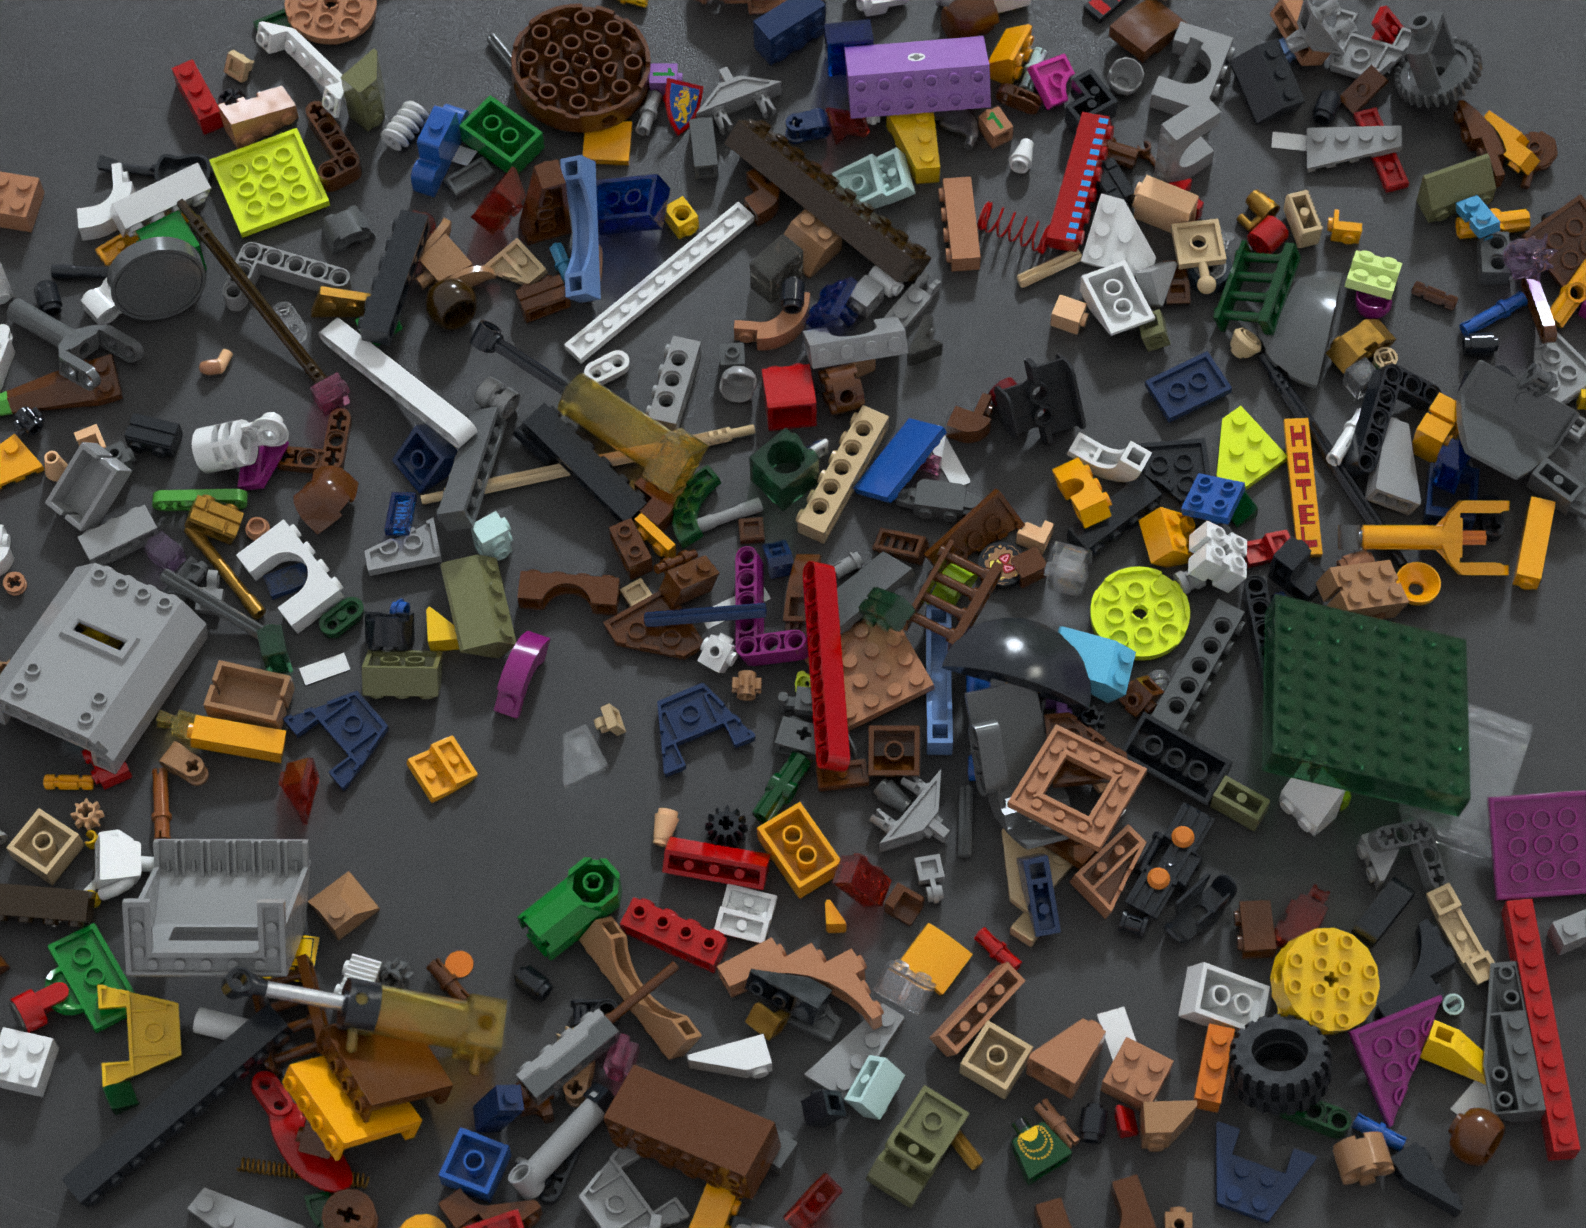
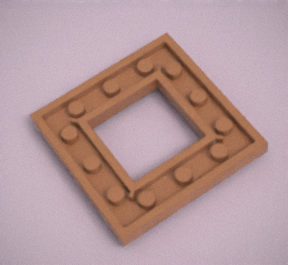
(1089, 830)

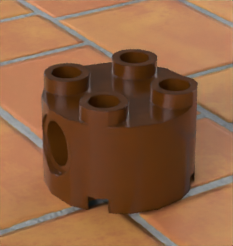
(842, 388)

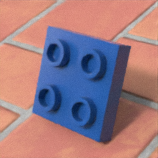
(1213, 499)

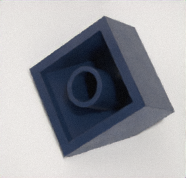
(425, 458)

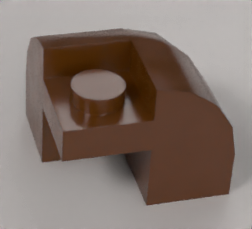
(969, 18)
(325, 497)

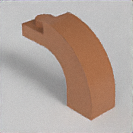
(775, 332)

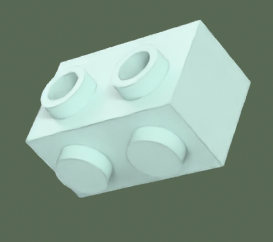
(492, 536)
(874, 1087)

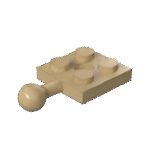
(1190, 256)

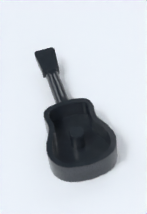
(165, 166)

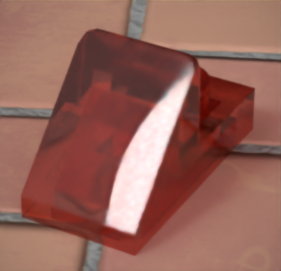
(842, 124)

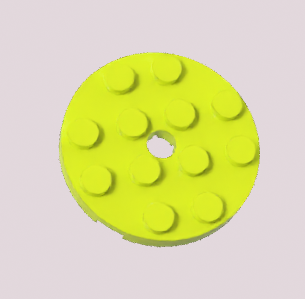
(1146, 590)

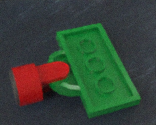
(71, 988)

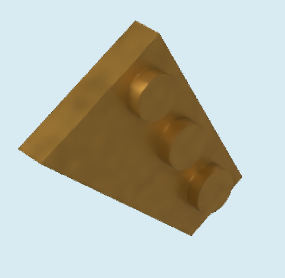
(338, 303)

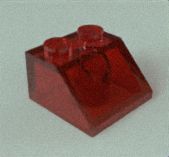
(501, 203)

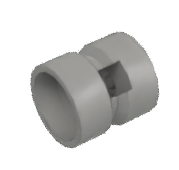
(493, 394)

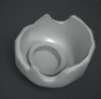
(1125, 76)
(738, 384)

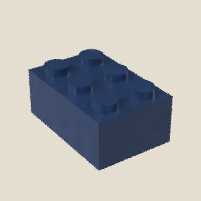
(788, 28)

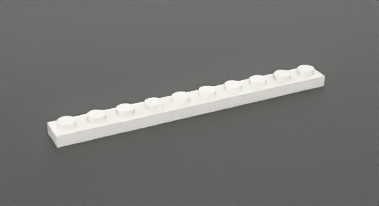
(659, 282)

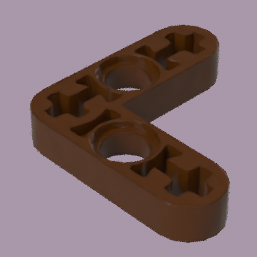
(322, 456)

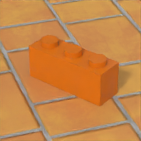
(1213, 1067)

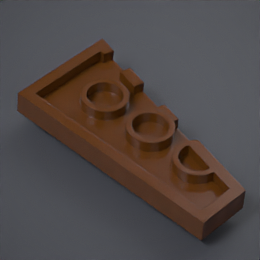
(981, 526)

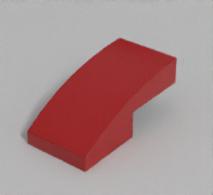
(1262, 550)

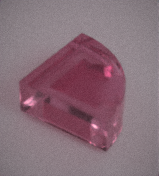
(932, 465)

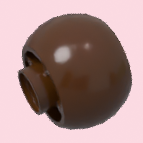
(1476, 1136)

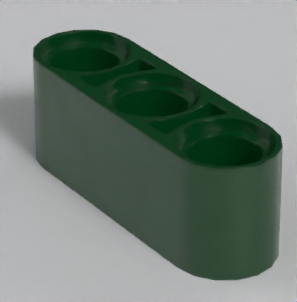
(1322, 1124)

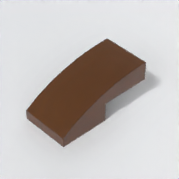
(1179, 288)

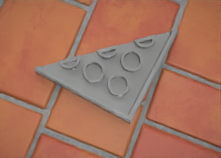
(1565, 363)

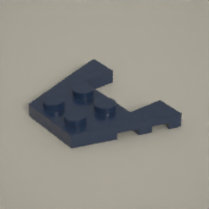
(690, 716)
(351, 725)
(1251, 1186)

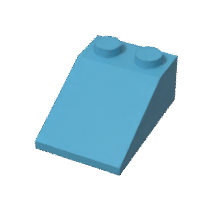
(1106, 662)

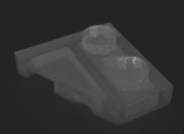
(581, 757)

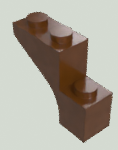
(462, 1211)

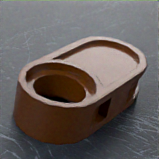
(1018, 98)

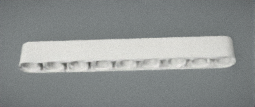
(398, 383)

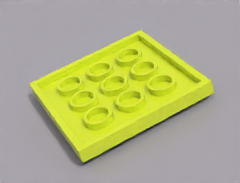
(269, 182)

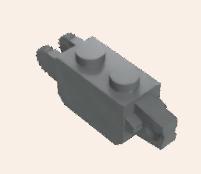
(938, 500)

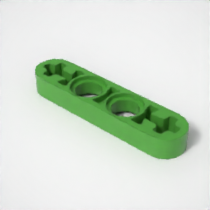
(182, 499)

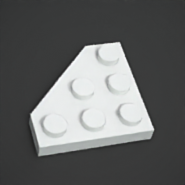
(1116, 238)

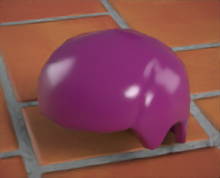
(1372, 306)

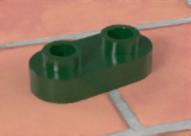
(339, 616)

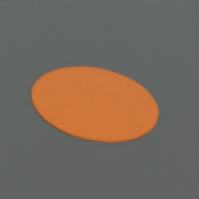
(459, 963)

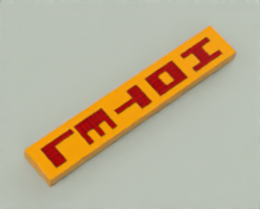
(1302, 483)

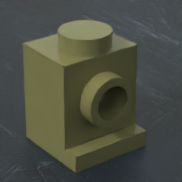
(1155, 332)

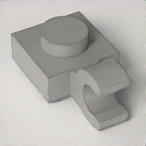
(213, 583)

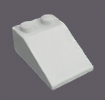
(1115, 298)
(1311, 804)
(1221, 997)

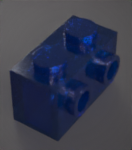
(1450, 466)

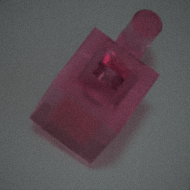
(330, 394)
(621, 1058)

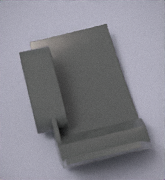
(1004, 741)

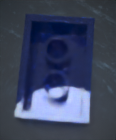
(631, 204)

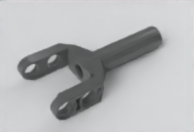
(75, 343)

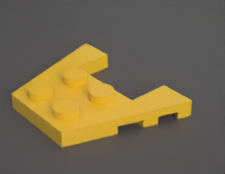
(152, 1032)

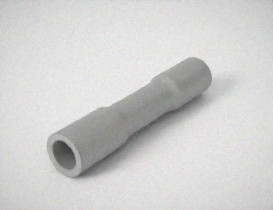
(740, 511)

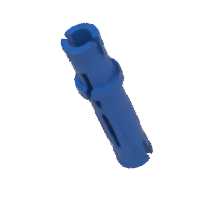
(1501, 310)

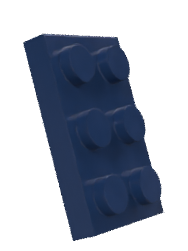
(1188, 386)

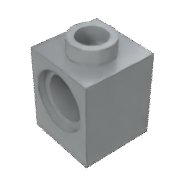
(866, 296)

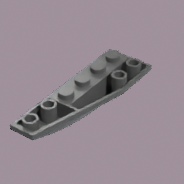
(1509, 1051)

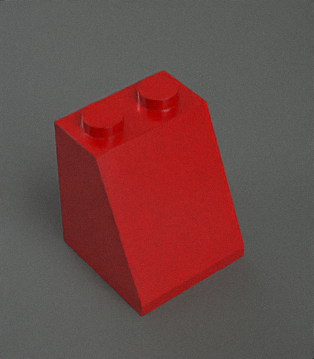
(789, 397)

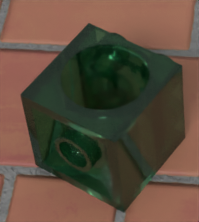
(781, 487)

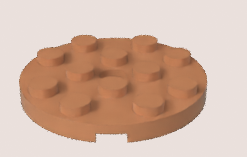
(333, 25)

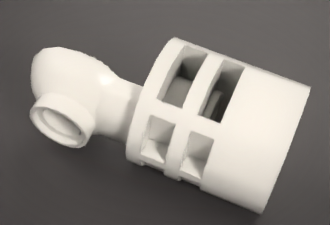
(236, 442)

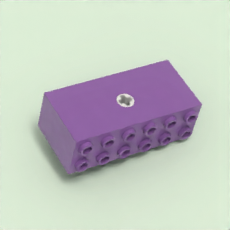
(917, 77)

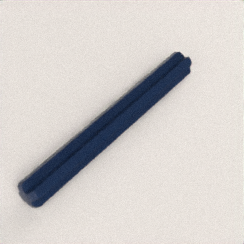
(705, 614)

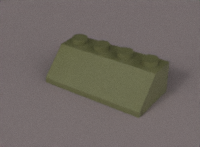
(478, 606)

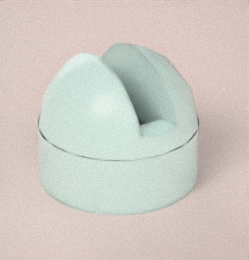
(1455, 1009)

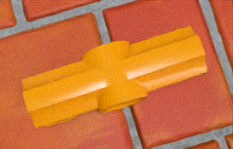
(1509, 222)
(1565, 304)

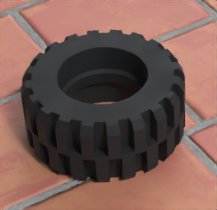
(1280, 1090)

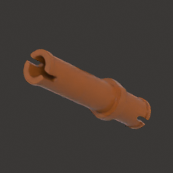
(161, 814)

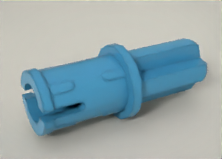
(560, 258)

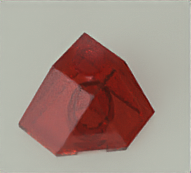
(300, 785)

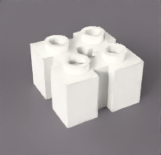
(1217, 556)

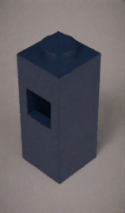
(498, 1108)

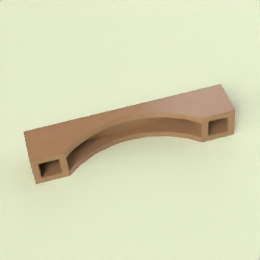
(609, 949)

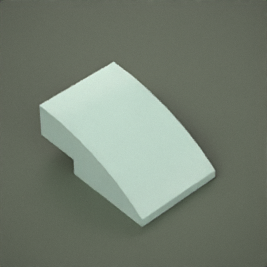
(878, 179)

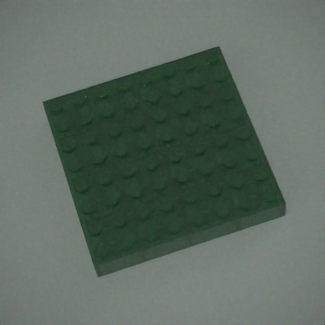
(1366, 706)

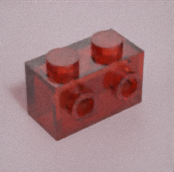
(862, 880)

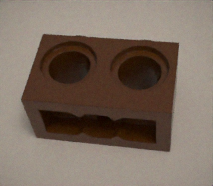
(630, 549)

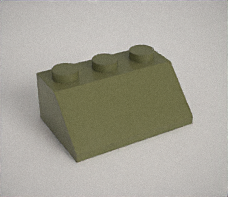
(365, 91)
(1453, 184)
(402, 673)

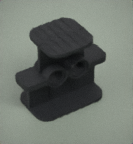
(1056, 395)

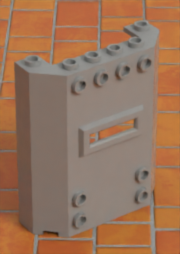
(88, 688)

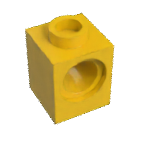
(681, 209)

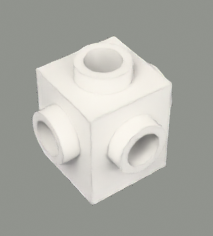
(718, 652)

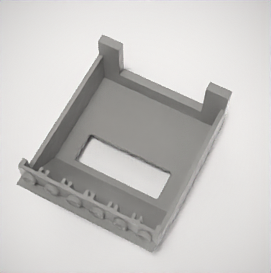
(219, 908)

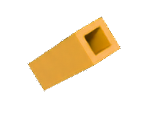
(1533, 543)
(237, 738)

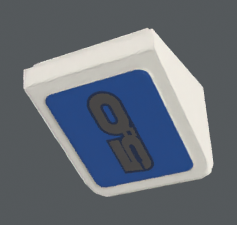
(820, 447)

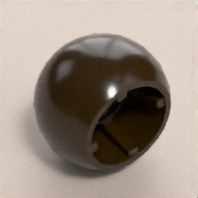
(451, 303)

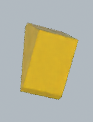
(440, 632)

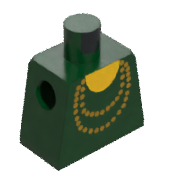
(1037, 1150)

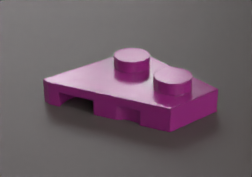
(257, 474)

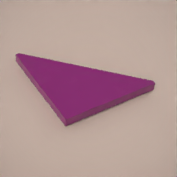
(1391, 1052)

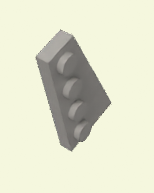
(1341, 144)
(226, 1212)

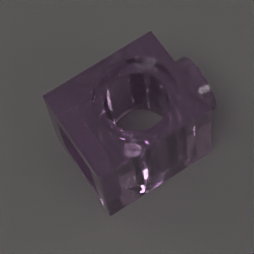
(165, 552)

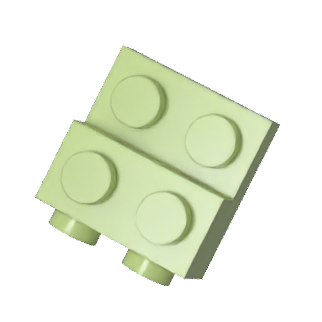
(1373, 274)

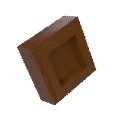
(751, 530)

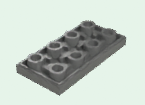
(881, 572)

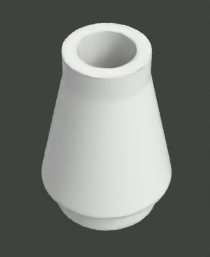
(1022, 157)

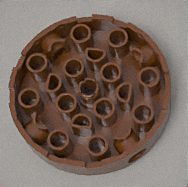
(580, 68)

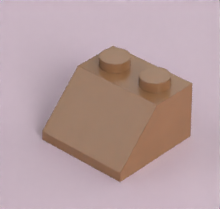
(815, 239)
(1163, 1122)

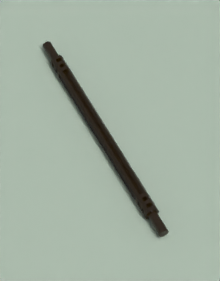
(251, 292)

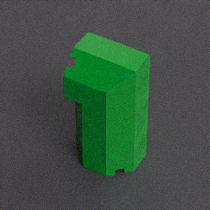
(572, 906)

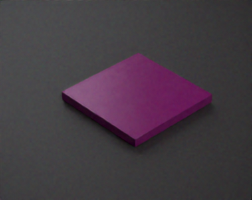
(1538, 844)

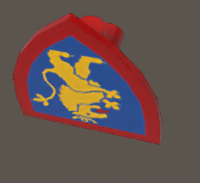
(681, 103)

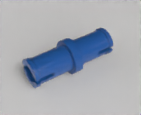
(1392, 1138)

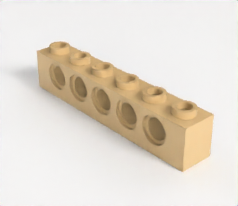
(820, 525)

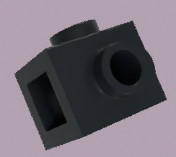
(823, 1107)

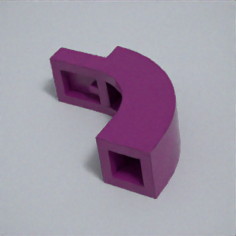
(519, 668)

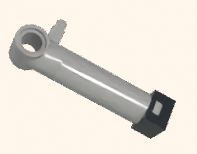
(530, 1174)

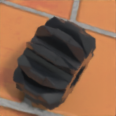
(736, 827)

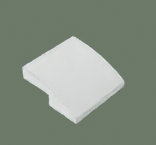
(746, 913)

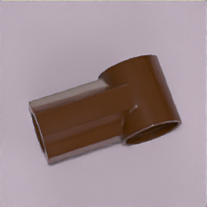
(1123, 154)

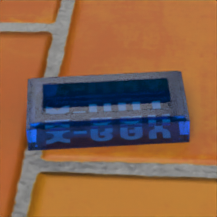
(400, 513)

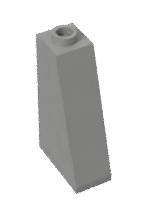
(1395, 476)

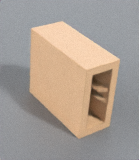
(1163, 204)

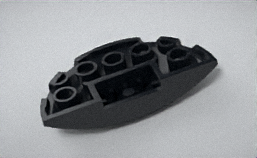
(1025, 656)

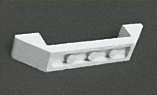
(278, 38)

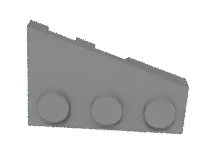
(405, 551)

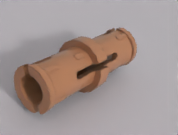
(1056, 1123)

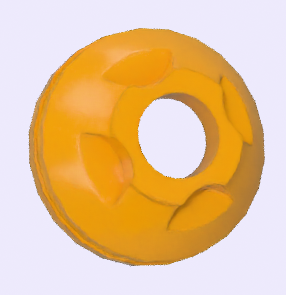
(1423, 575)

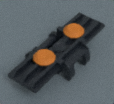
(1177, 864)

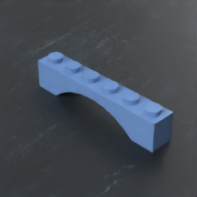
(583, 272)
(938, 701)

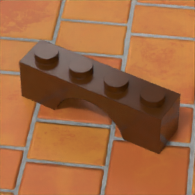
(539, 588)

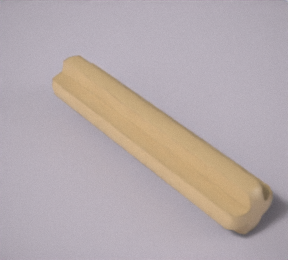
(1048, 268)

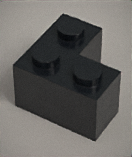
(1090, 97)
(1294, 572)

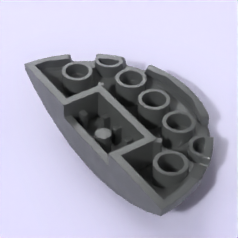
(1304, 326)

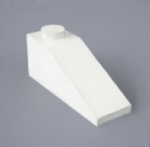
(740, 1058)

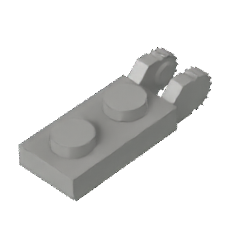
(914, 301)

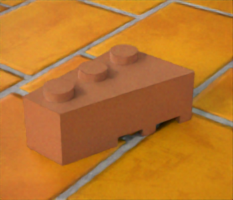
(257, 116)
(1108, 870)

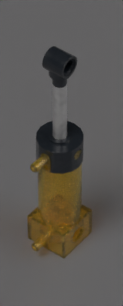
(367, 1008)

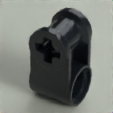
(583, 1006)

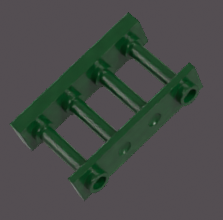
(1273, 299)

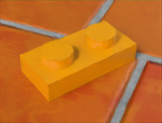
(660, 542)

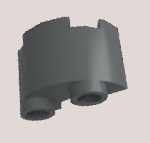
(346, 228)

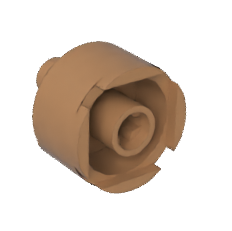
(1363, 1158)

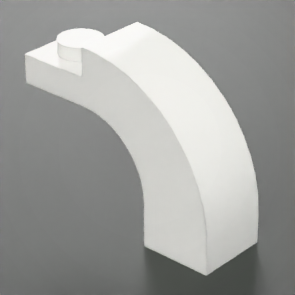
(96, 220)
(1110, 463)

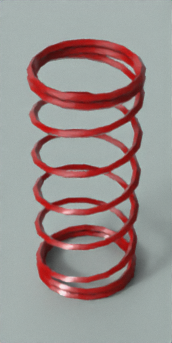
(983, 223)

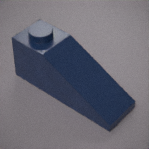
(1039, 893)

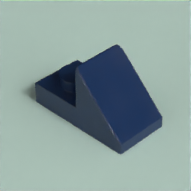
(778, 558)

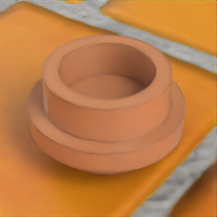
(256, 527)

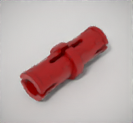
(997, 949)

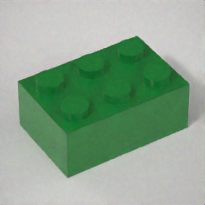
(501, 135)

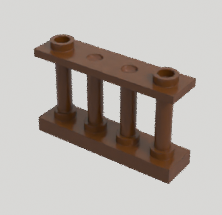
(977, 596)
(315, 1020)

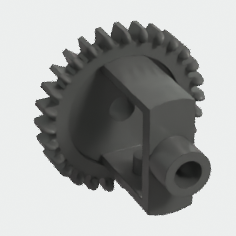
(1435, 63)

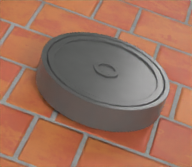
(156, 278)

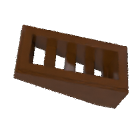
(914, 541)

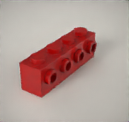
(716, 863)
(674, 934)

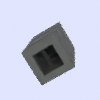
(703, 147)

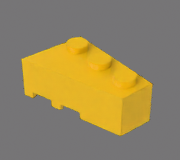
(918, 141)

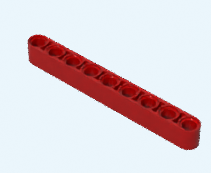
(826, 667)

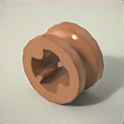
(14, 576)

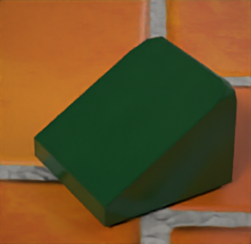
(1245, 511)
(120, 1096)

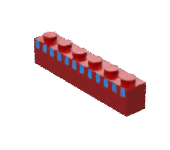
(1079, 182)

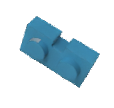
(1479, 216)

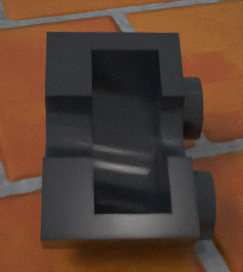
(389, 630)

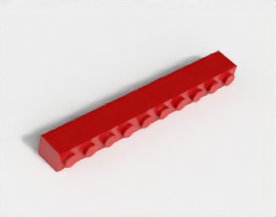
(1525, 948)

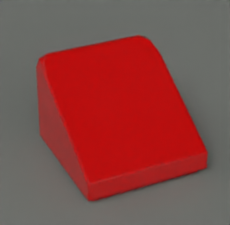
(1125, 1122)

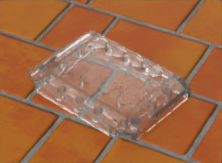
(1496, 756)

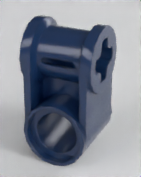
(808, 124)

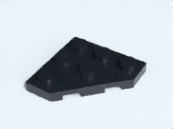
(1176, 465)

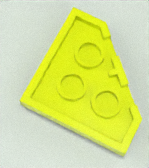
(1246, 450)

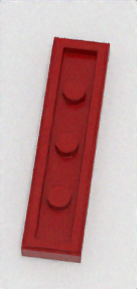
(1387, 166)

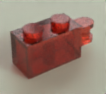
(1302, 916)

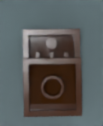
(1145, 29)

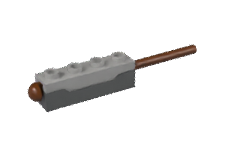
(579, 1046)

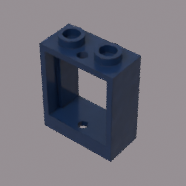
(1434, 514)

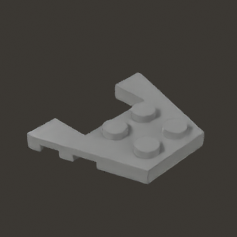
(1364, 51)
(617, 1203)

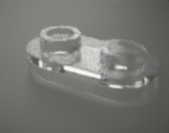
(291, 319)

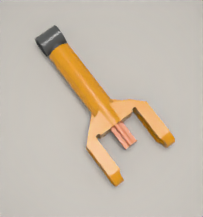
(1444, 537)

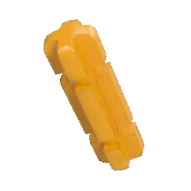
(68, 782)

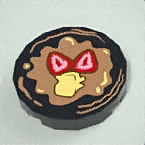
(1001, 553)

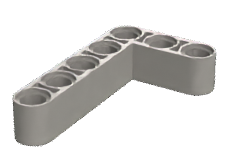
(282, 271)

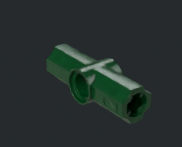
(781, 787)

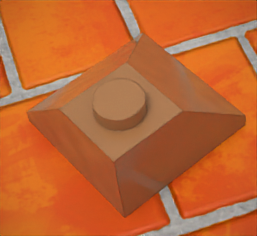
(343, 905)

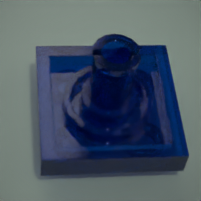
(832, 304)

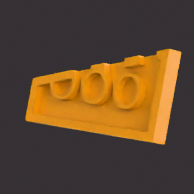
(16, 461)

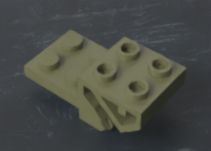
(917, 1146)

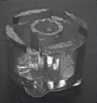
(1068, 569)

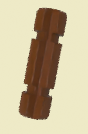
(1434, 295)

